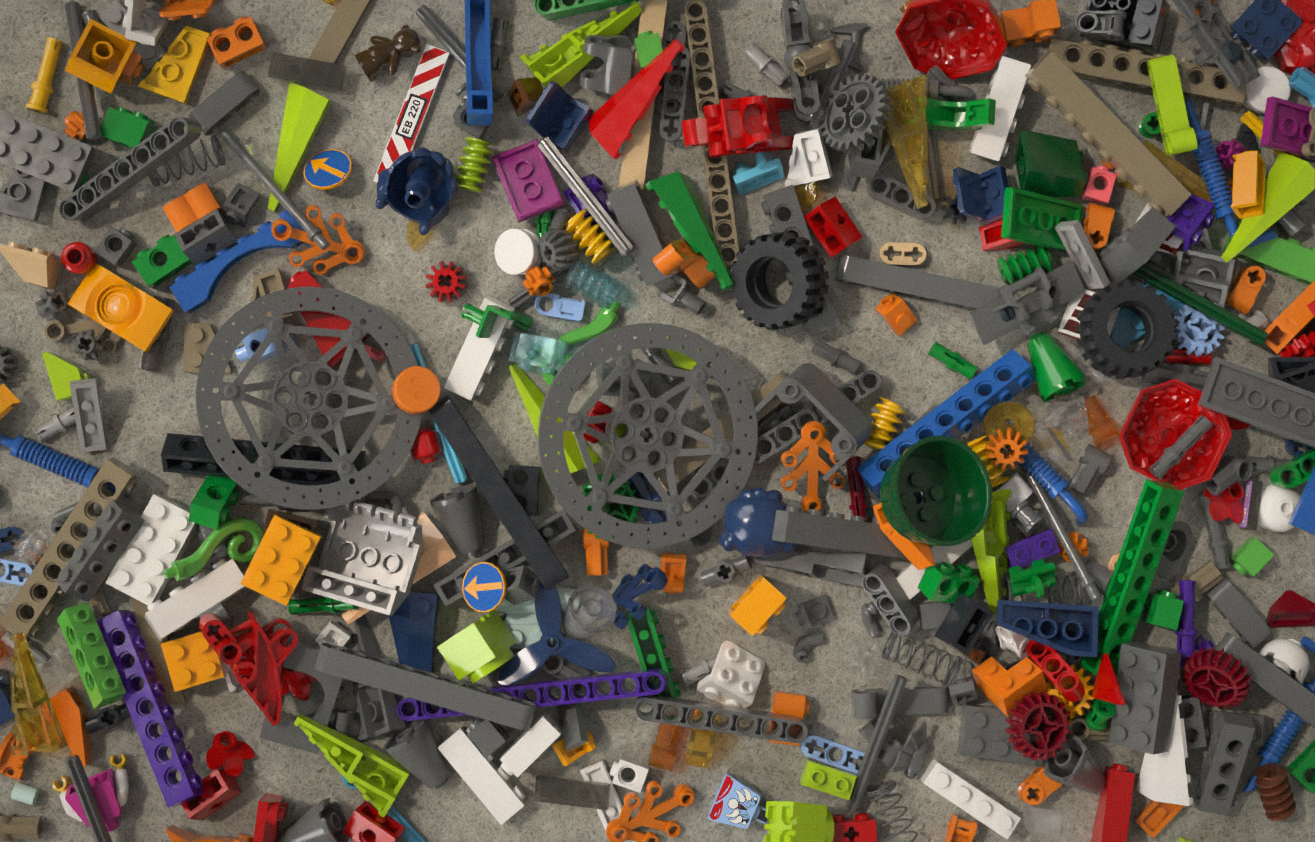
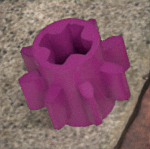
(1227, 150)

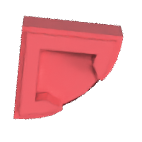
(374, 353)

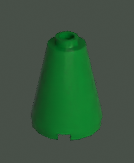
(1053, 368)

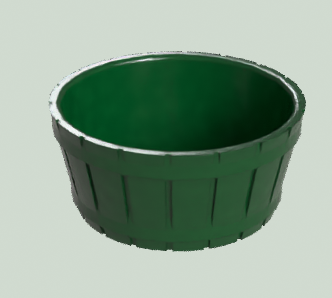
(953, 488)

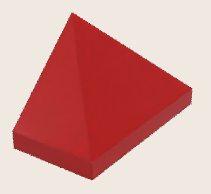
(991, 238)
(1107, 684)

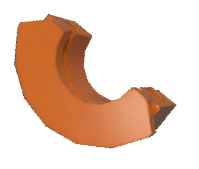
(9, 761)

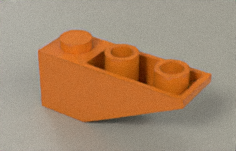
(1291, 321)
(917, 553)
(72, 716)

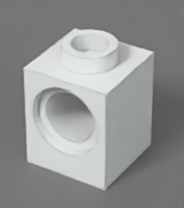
(633, 784)

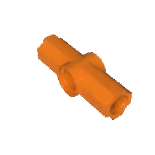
(595, 554)

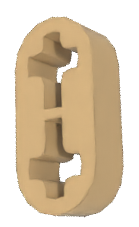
(903, 248)

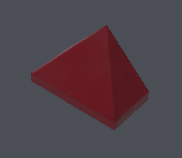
(1291, 611)

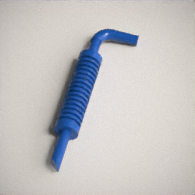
(1214, 177)
(52, 460)
(1052, 482)
(1286, 730)

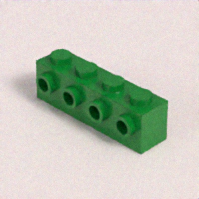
(650, 652)

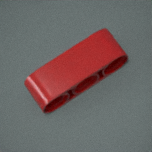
(1062, 677)

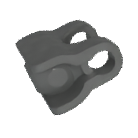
(617, 64)

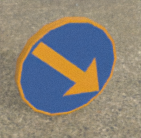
(327, 169)
(484, 587)

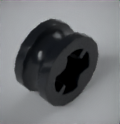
(696, 542)

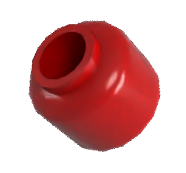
(71, 255)
(426, 445)

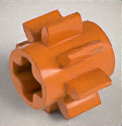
(75, 125)
(539, 281)
(1080, 544)

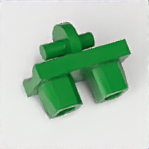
(1032, 580)

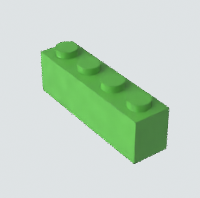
(1281, 257)

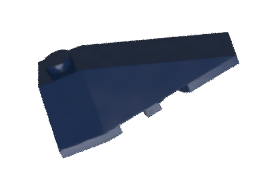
(1058, 626)
(415, 629)

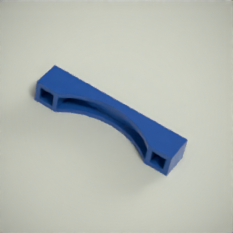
(478, 62)
(199, 286)

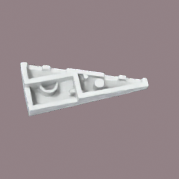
(1164, 774)

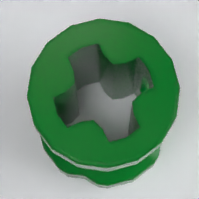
(1148, 131)
(1100, 715)

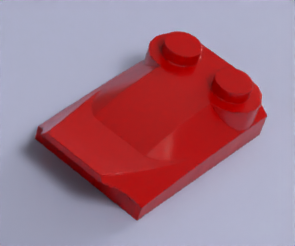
(270, 813)

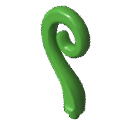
(602, 323)
(194, 563)

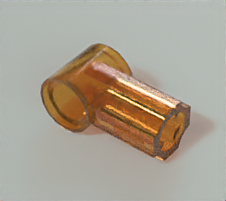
(1100, 425)
(664, 750)

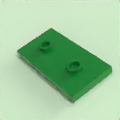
(1033, 217)

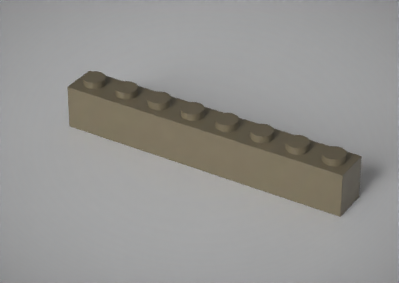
(1107, 134)

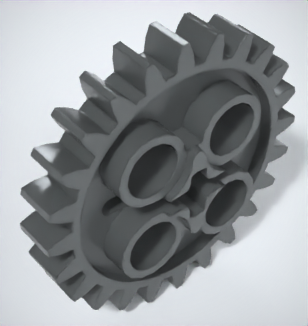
(855, 113)

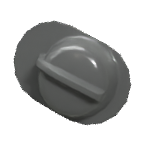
(1175, 550)

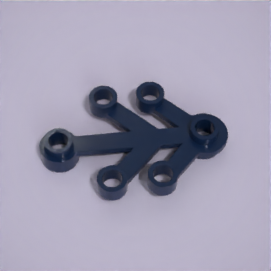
(653, 578)

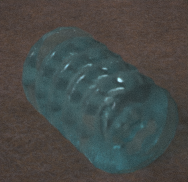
(592, 283)

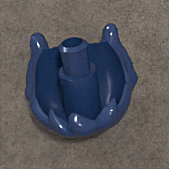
(418, 187)
(751, 524)

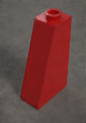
(322, 320)
(1114, 805)

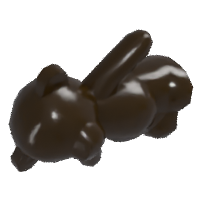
(387, 52)

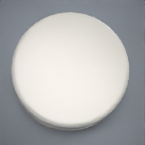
(1269, 83)
(517, 251)

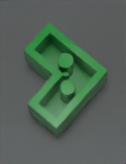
(126, 128)

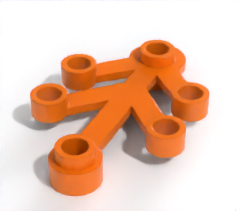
(341, 248)
(811, 464)
(647, 816)

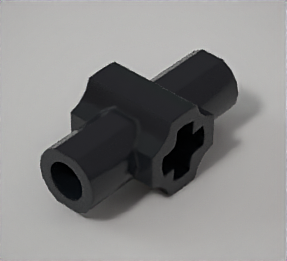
(101, 721)

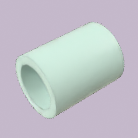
(25, 793)

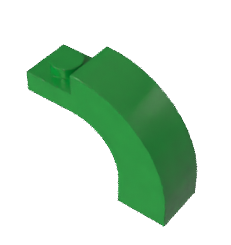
(960, 115)

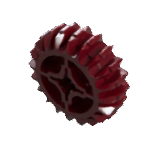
(1216, 678)
(1028, 717)

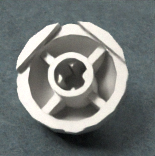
(1277, 508)
(1288, 657)

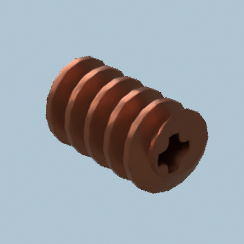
(1275, 791)

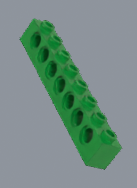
(1135, 570)

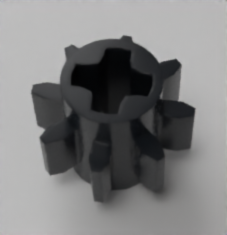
(950, 212)

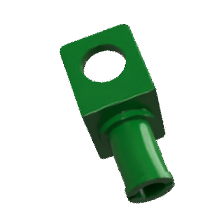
(487, 318)

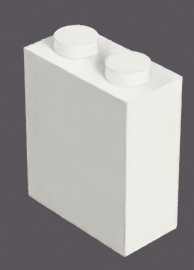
(530, 745)

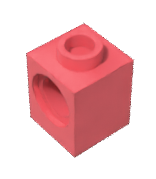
(1094, 195)

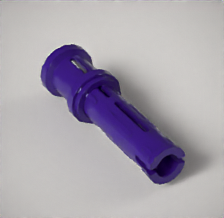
(1186, 631)

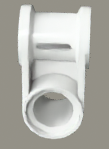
(1012, 641)

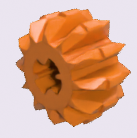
(996, 452)

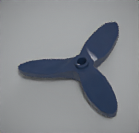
(532, 657)

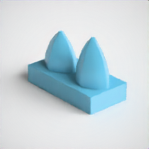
(766, 172)

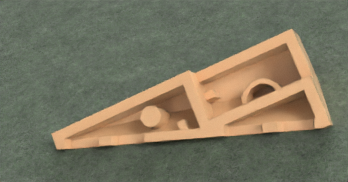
(434, 555)

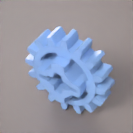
(1196, 331)

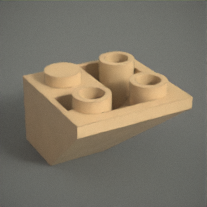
(33, 267)

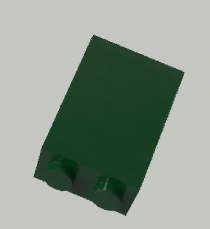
(1049, 165)

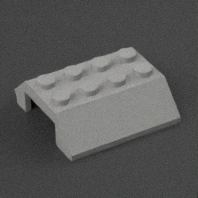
(367, 557)

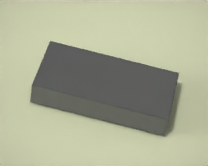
(572, 725)

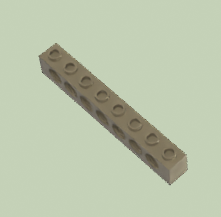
(1135, 79)
(16, 617)

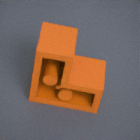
(1034, 22)
(1007, 686)

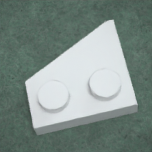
(809, 159)

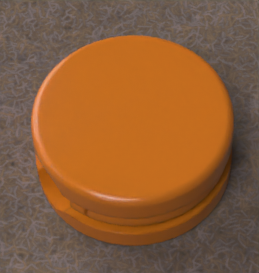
(416, 390)

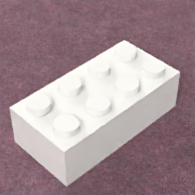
(152, 550)

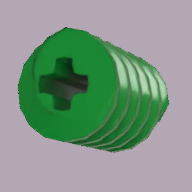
(1024, 263)

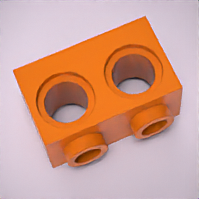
(238, 48)

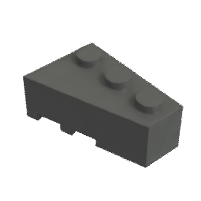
(867, 162)
(1135, 245)

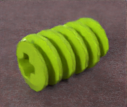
(473, 164)

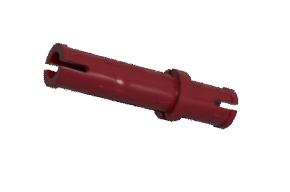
(856, 496)

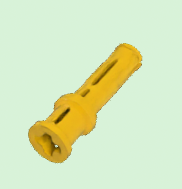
(42, 87)

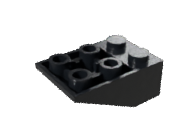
(1144, 22)
(970, 630)

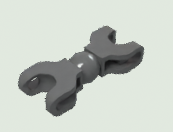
(796, 40)

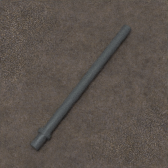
(314, 233)
(1087, 580)

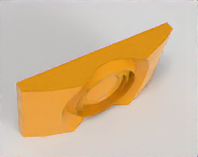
(121, 307)

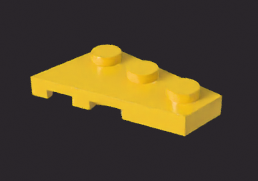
(178, 68)

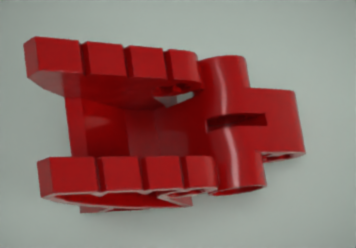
(740, 126)
(263, 663)

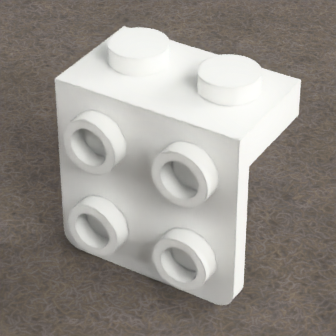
(143, 23)
(733, 677)

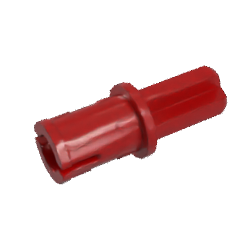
(1181, 356)

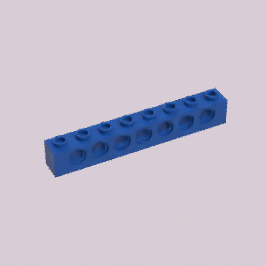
(954, 413)

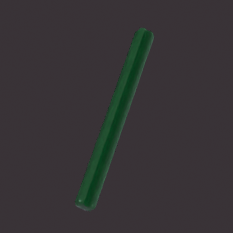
(1201, 304)

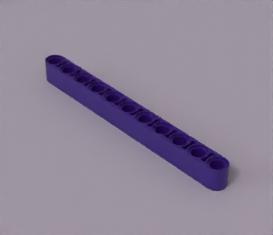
(544, 694)

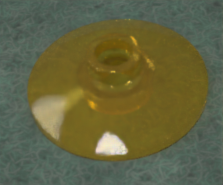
(997, 417)

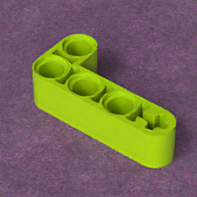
(1170, 106)

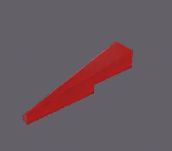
(622, 111)

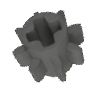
(51, 305)
(81, 344)

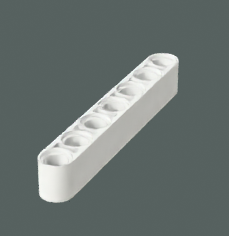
(910, 576)

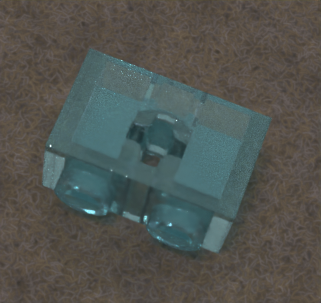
(525, 350)

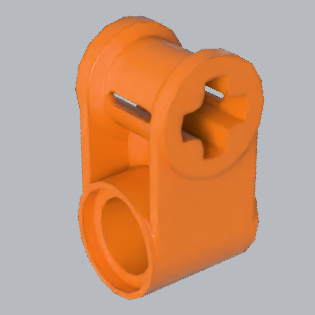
(1098, 224)
(1244, 292)
(1041, 783)
(956, 834)

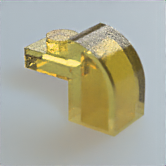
(700, 744)

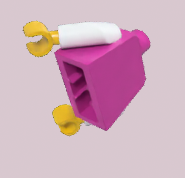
(108, 788)

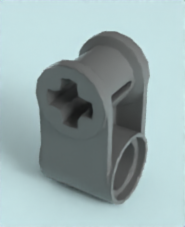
(1107, 24)
(1027, 519)

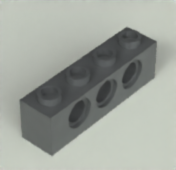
(1227, 729)

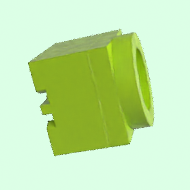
(478, 647)
(798, 822)

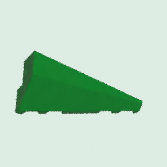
(686, 211)

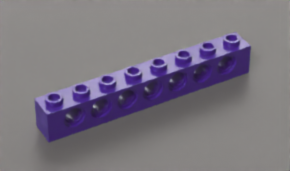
(147, 722)

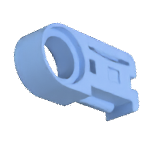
(562, 308)

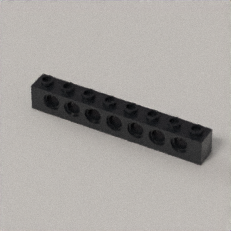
(191, 456)

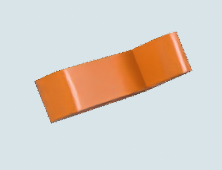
(680, 257)

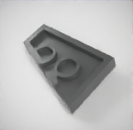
(22, 196)

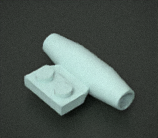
(522, 619)

